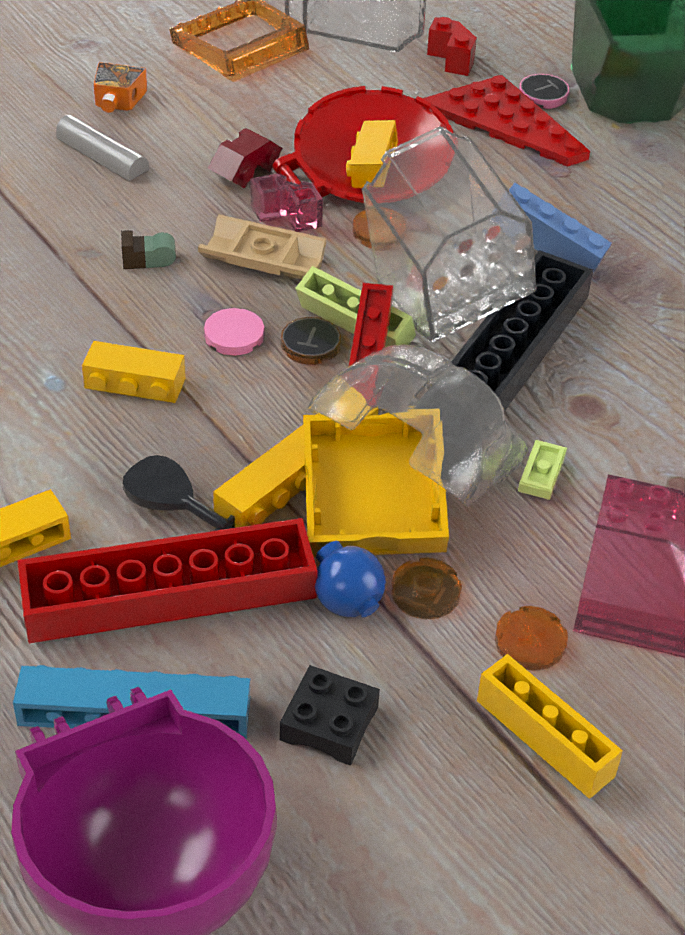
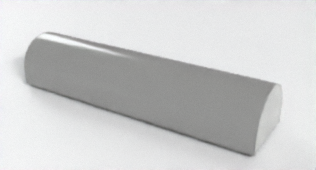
(101, 148)

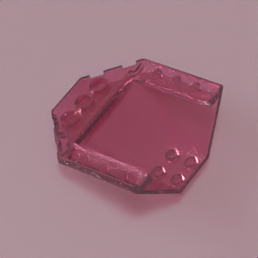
(637, 568)

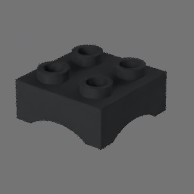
(329, 714)

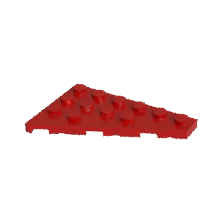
(511, 117)

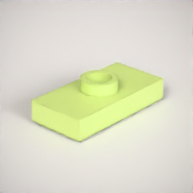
(542, 469)

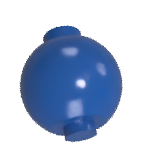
(349, 580)

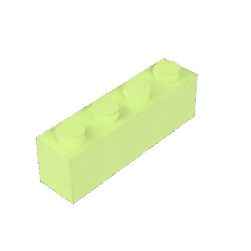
(340, 304)

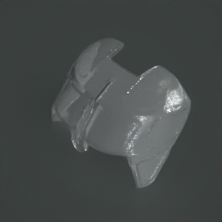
(460, 418)

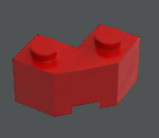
(454, 42)

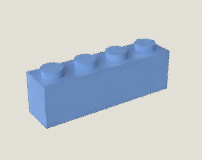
(559, 233)

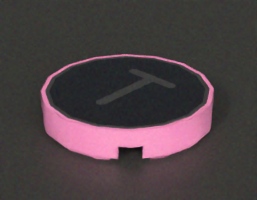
(545, 90)

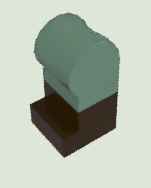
(147, 250)

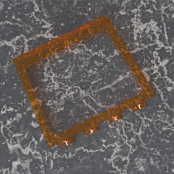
(251, 56)

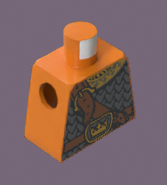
(119, 86)

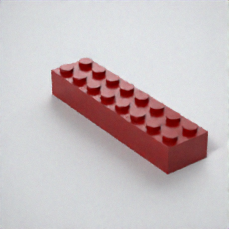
(166, 580)

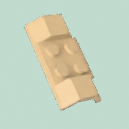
(264, 247)

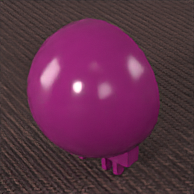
(143, 820)

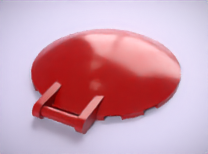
(330, 129)

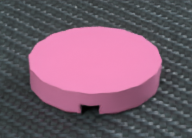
(234, 331)

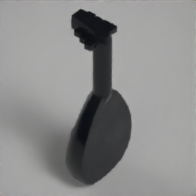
(163, 485)

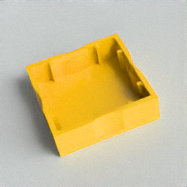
(367, 491)

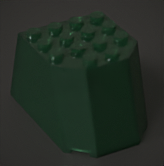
(630, 58)

